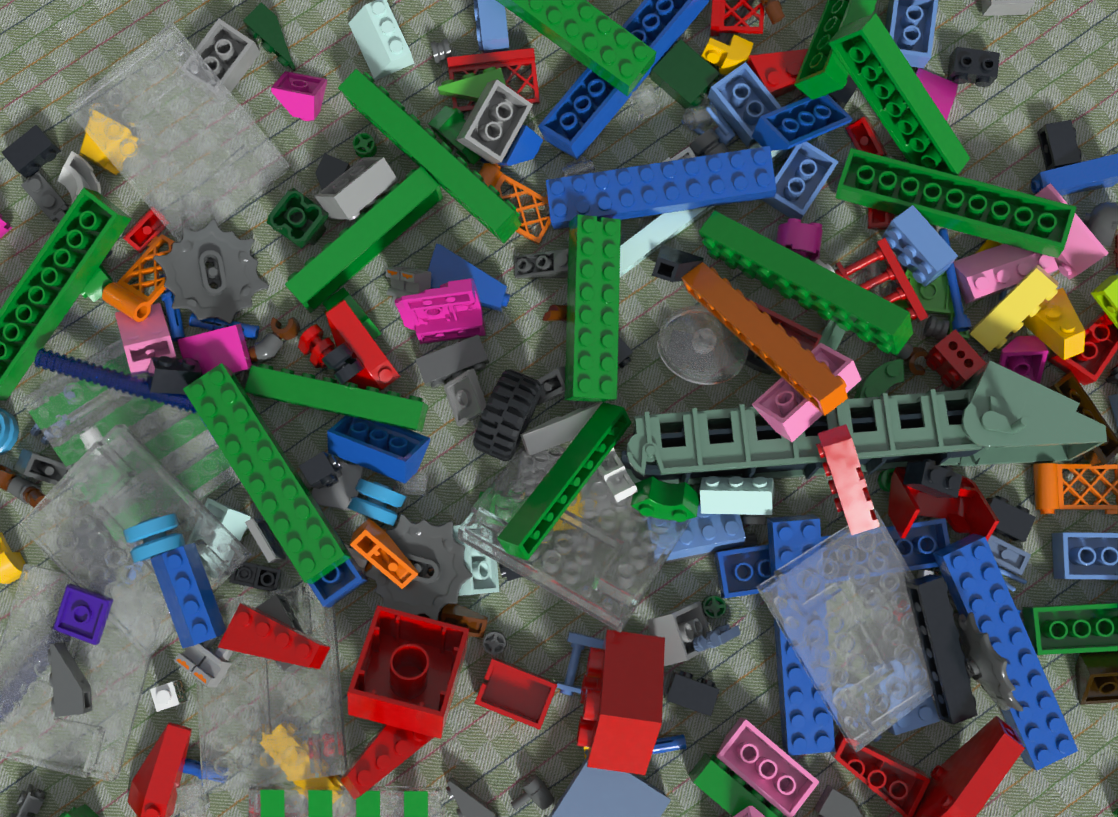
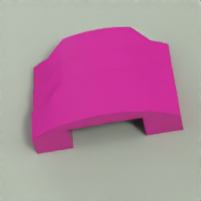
(444, 312)

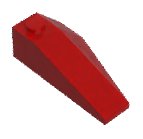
(349, 329)
(155, 784)

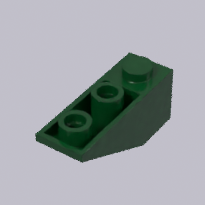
(266, 27)

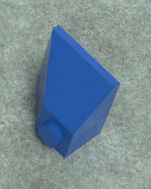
(523, 147)

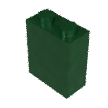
(684, 75)

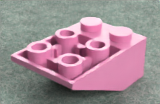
(145, 339)

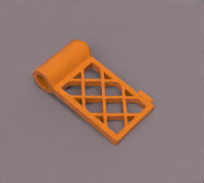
(493, 176)
(128, 297)
(1050, 491)

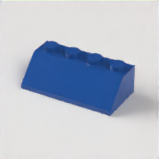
(799, 122)
(378, 447)
(188, 595)

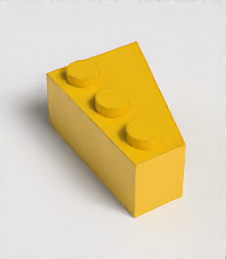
(1058, 326)

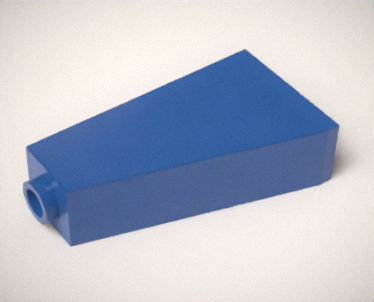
(1080, 176)
(448, 266)

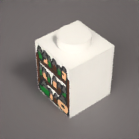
(168, 695)

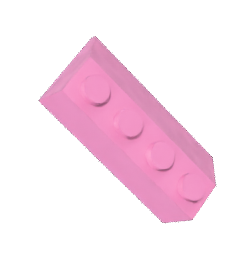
(1081, 246)
(997, 270)
(788, 410)
(766, 767)

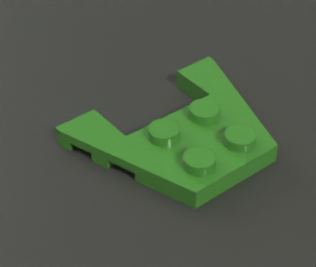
(934, 299)

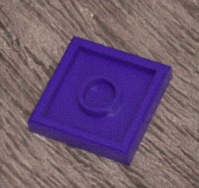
(83, 614)

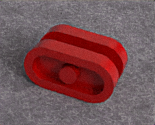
(312, 343)

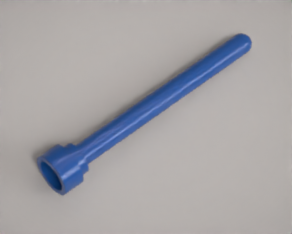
(960, 321)

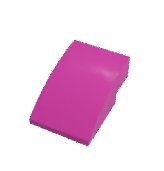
(940, 90)
(217, 347)

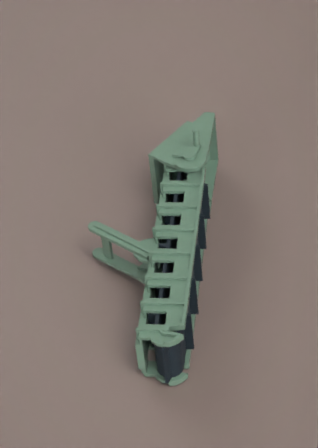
(986, 422)

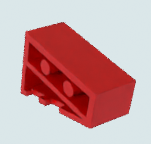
(778, 69)

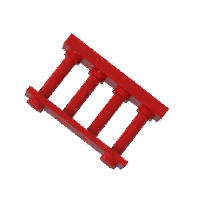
(893, 272)

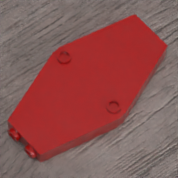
(972, 773)

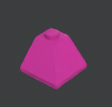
(300, 94)
(1025, 356)

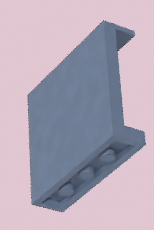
(609, 794)

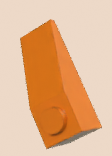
(383, 553)

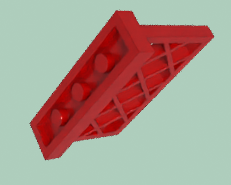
(718, 16)
(500, 59)

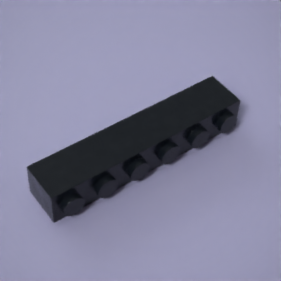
(941, 648)

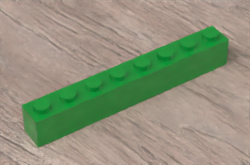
(337, 398)
(564, 481)

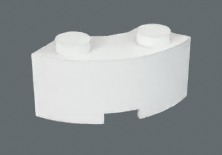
(78, 174)

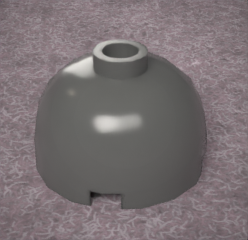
(1103, 222)

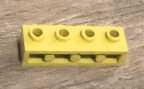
(1014, 308)

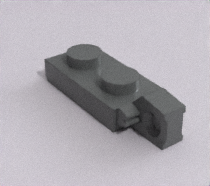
(45, 196)

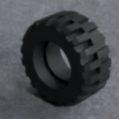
(507, 415)

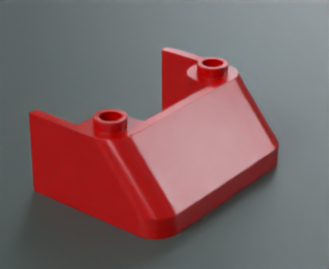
(965, 514)

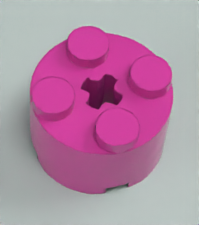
(801, 237)

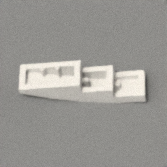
(557, 430)
(616, 477)

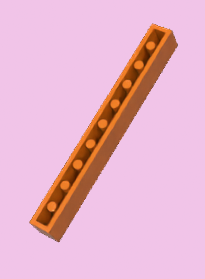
(766, 339)

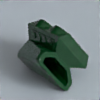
(298, 219)

